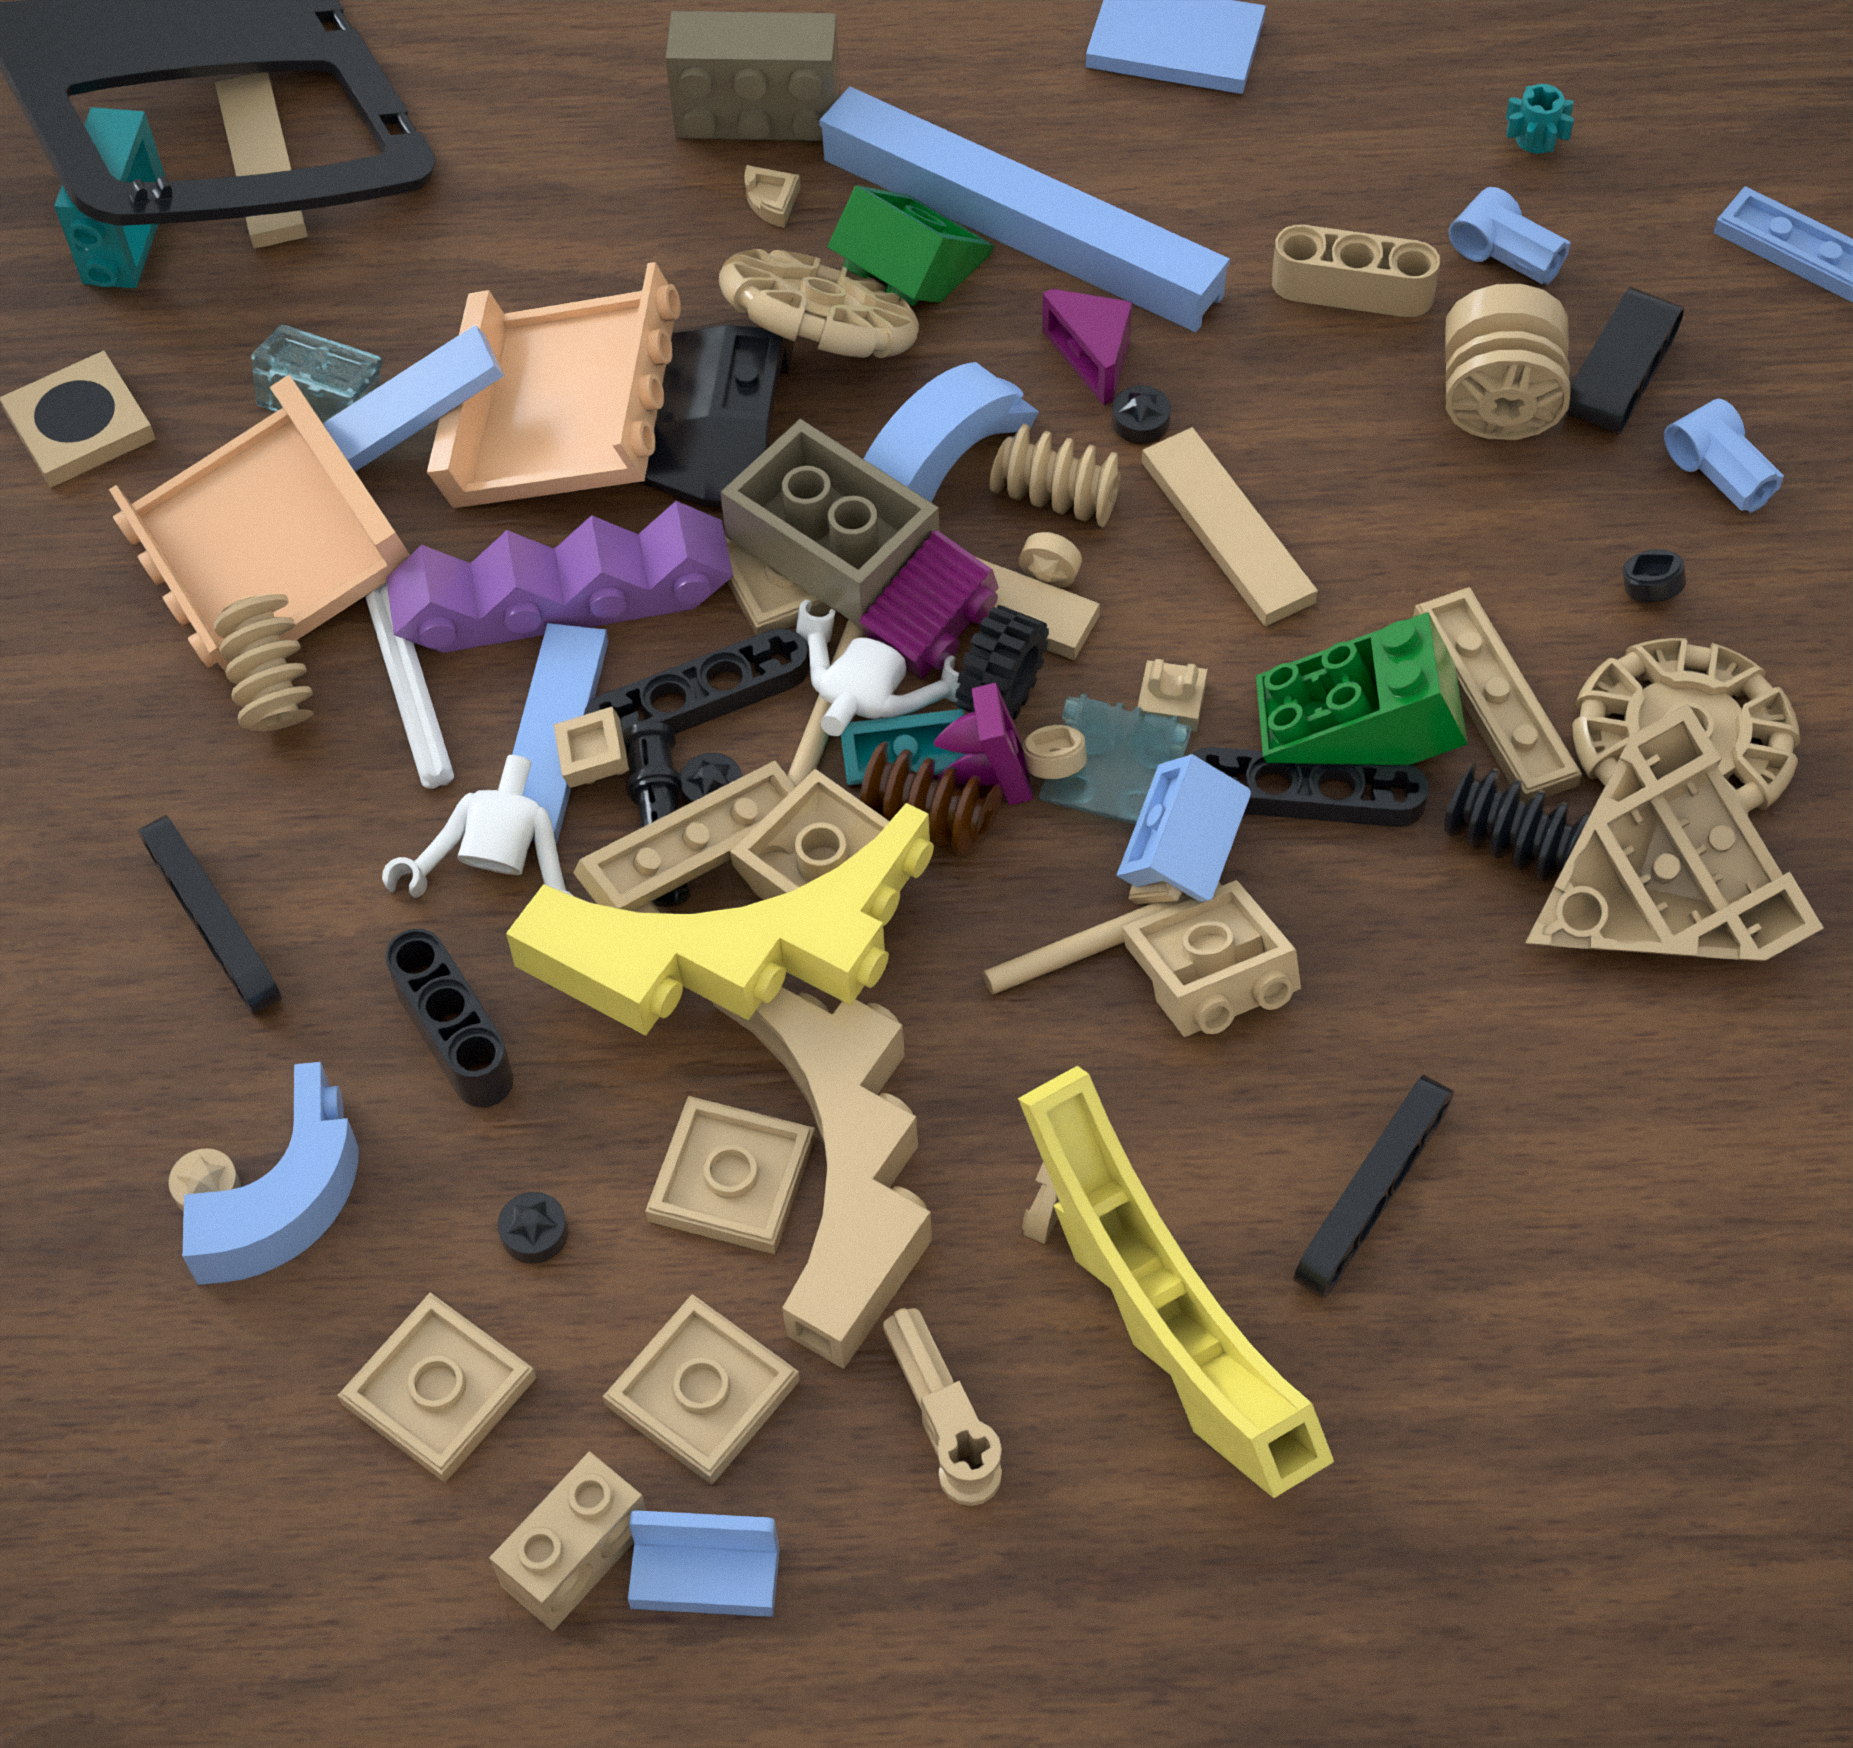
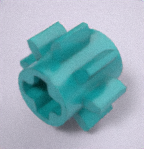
(1539, 118)

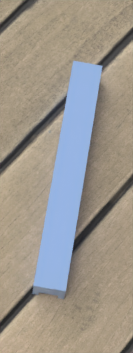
(1024, 208)

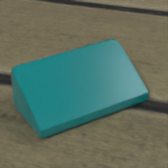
(902, 732)

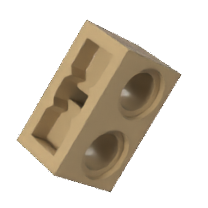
(568, 1541)

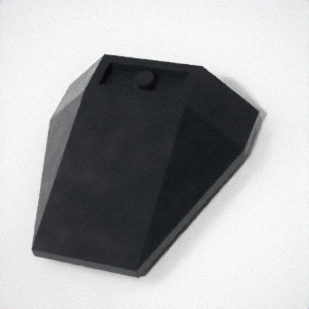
(715, 407)

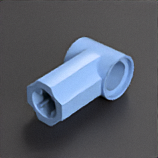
(1497, 229)
(1717, 445)

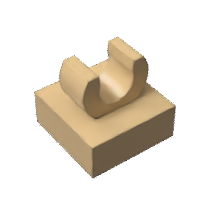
(1173, 691)
(591, 747)

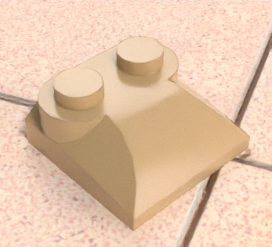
(805, 837)

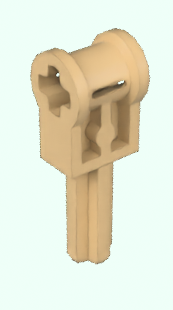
(946, 1413)

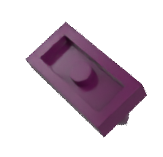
(989, 745)

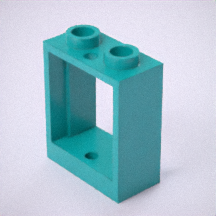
(102, 251)

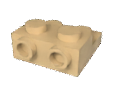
(1214, 959)

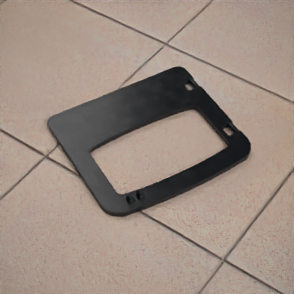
(102, 44)

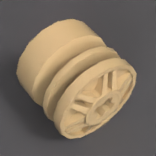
(1507, 362)

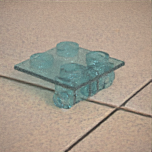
(1121, 757)

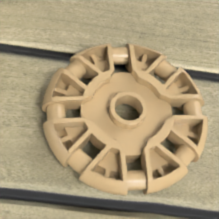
(830, 306)
(1727, 673)

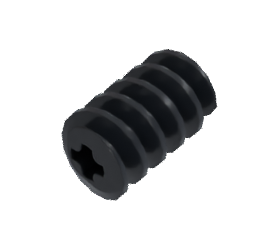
(1513, 823)

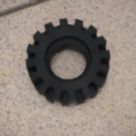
(1006, 654)

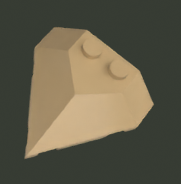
(1673, 862)

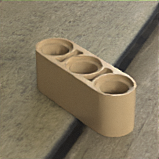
(1355, 270)

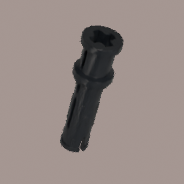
(654, 783)

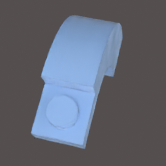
(944, 422)
(290, 1207)

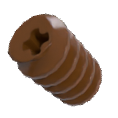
(953, 812)

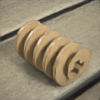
(1056, 476)
(260, 663)

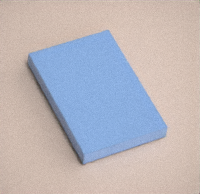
(1178, 41)

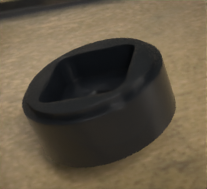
(1141, 414)
(1654, 575)
(706, 774)
(533, 1227)

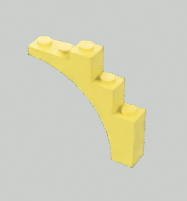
(735, 957)
(1169, 1312)

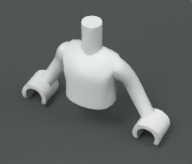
(864, 676)
(495, 833)

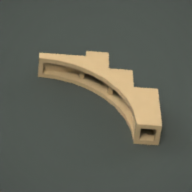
(867, 1230)

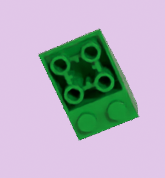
(1365, 701)

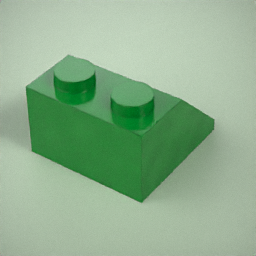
(906, 245)

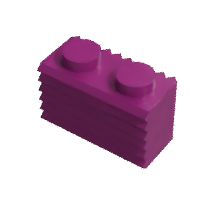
(932, 604)

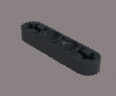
(693, 678)
(1305, 799)
(209, 914)
(1373, 1186)

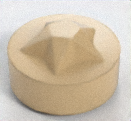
(1050, 559)
(1055, 752)
(201, 1173)

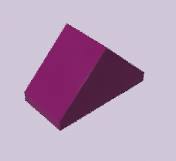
(1090, 336)

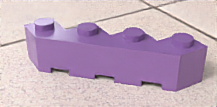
(586, 581)

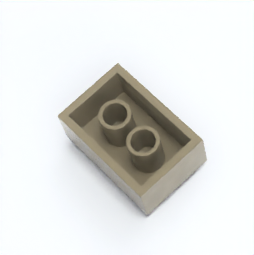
(752, 74)
(826, 519)

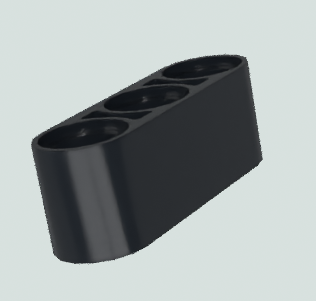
(1624, 360)
(456, 1042)

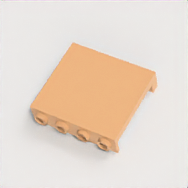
(571, 398)
(264, 519)

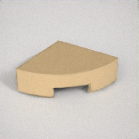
(771, 193)
(1042, 1216)

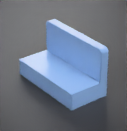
(1185, 828)
(703, 1563)

